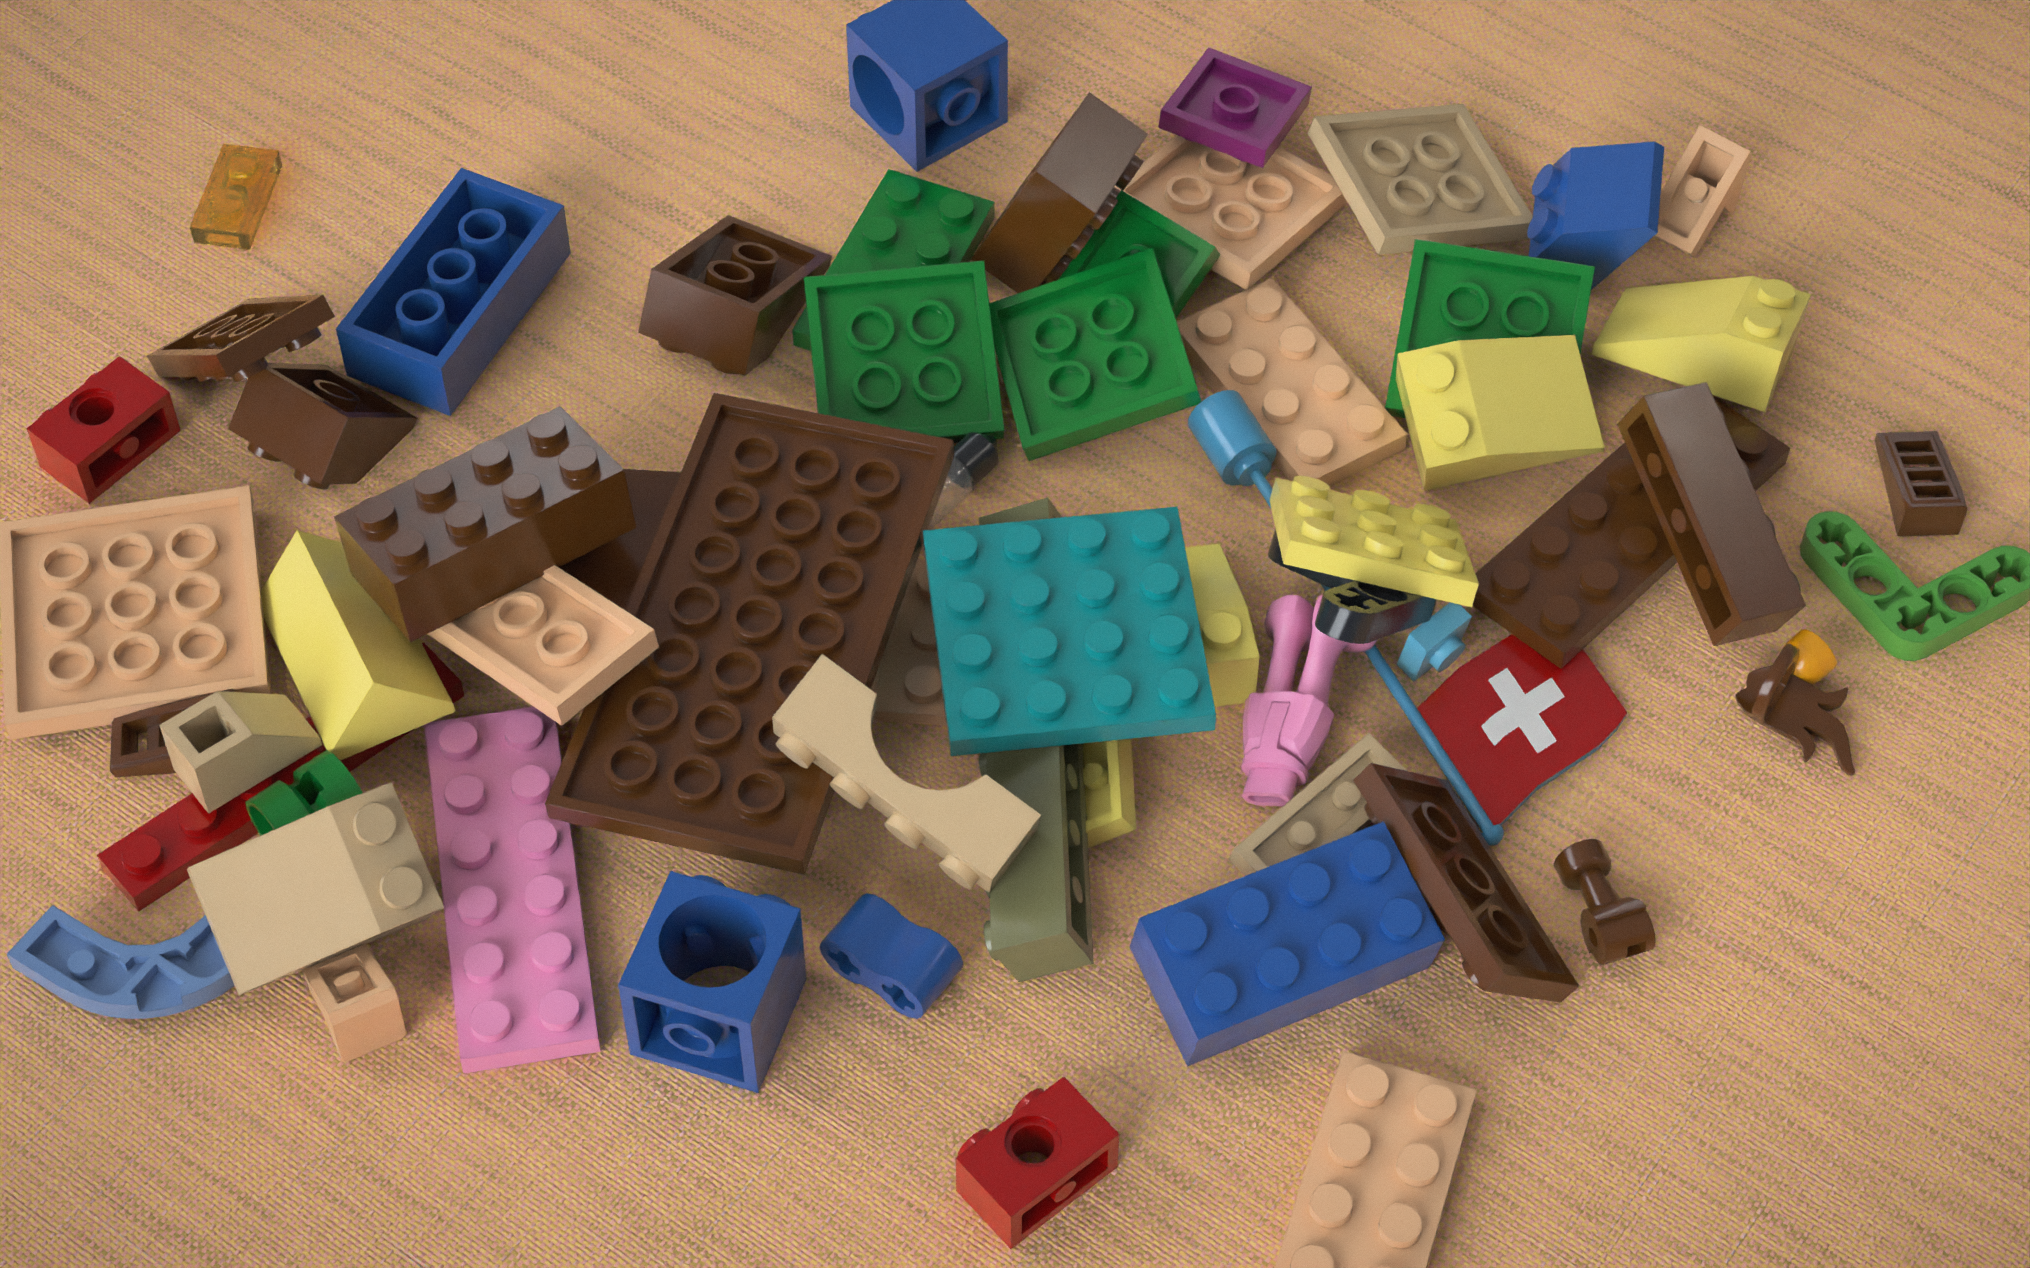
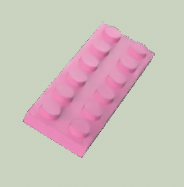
(509, 892)

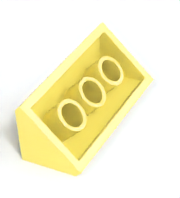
(345, 652)

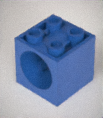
(927, 76)
(725, 1029)

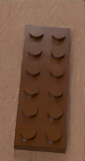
(1596, 551)

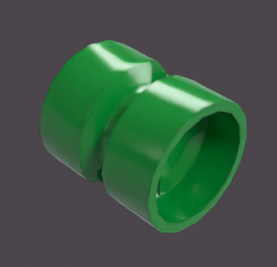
(314, 787)

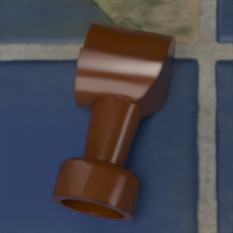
(1609, 925)

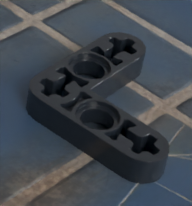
(1360, 610)

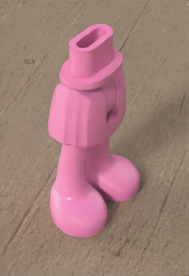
(1283, 726)

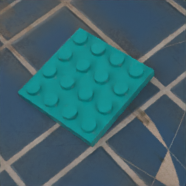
(1067, 631)

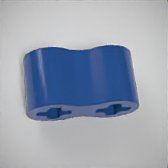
(891, 956)

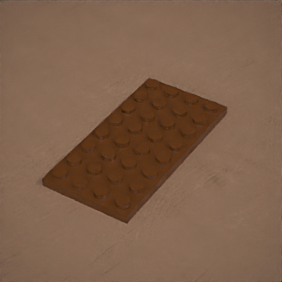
(771, 551)

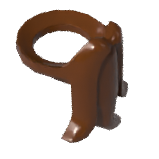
(1796, 708)

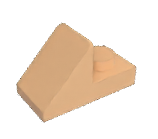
(1701, 188)
(356, 1002)

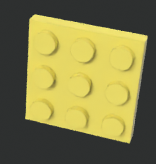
(1372, 540)

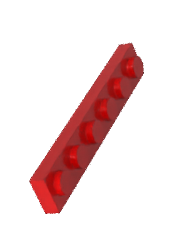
(160, 851)

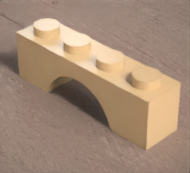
(971, 827)

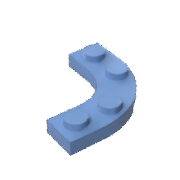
(120, 977)

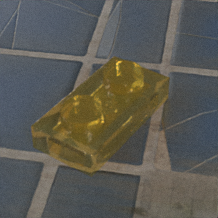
(236, 196)

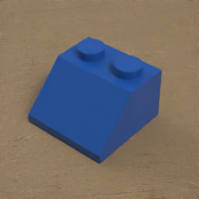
(1597, 205)

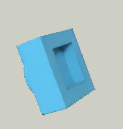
(1435, 642)

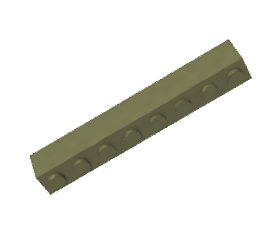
(1043, 898)

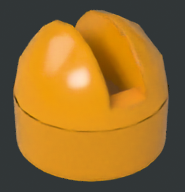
(1815, 656)

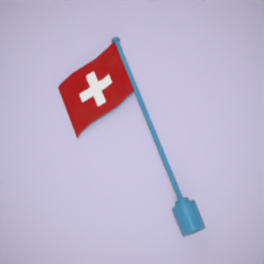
(1500, 718)

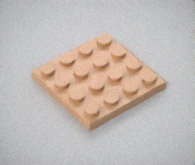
(129, 609)

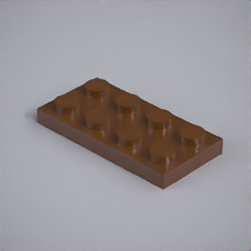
(242, 337)
(1465, 885)

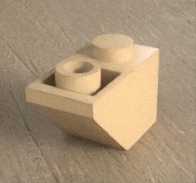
(235, 743)

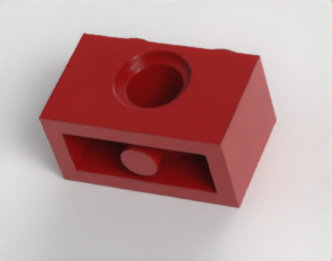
(104, 429)
(1021, 1195)

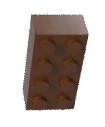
(485, 522)

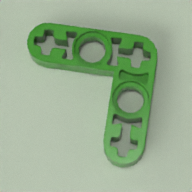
(1905, 602)

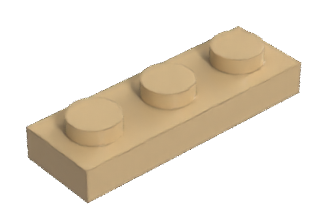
(1317, 814)

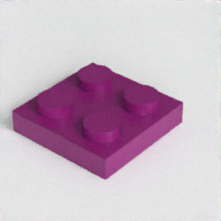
(1235, 107)

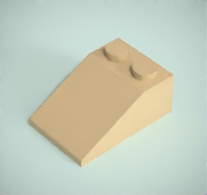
(315, 888)

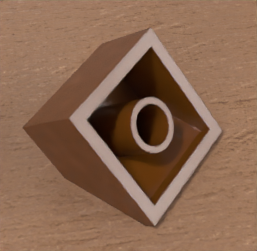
(318, 423)

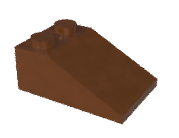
(729, 294)

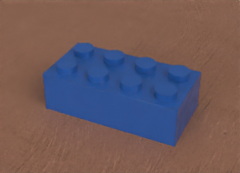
(454, 291)
(1285, 943)

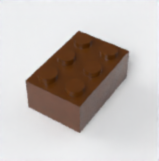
(1063, 197)

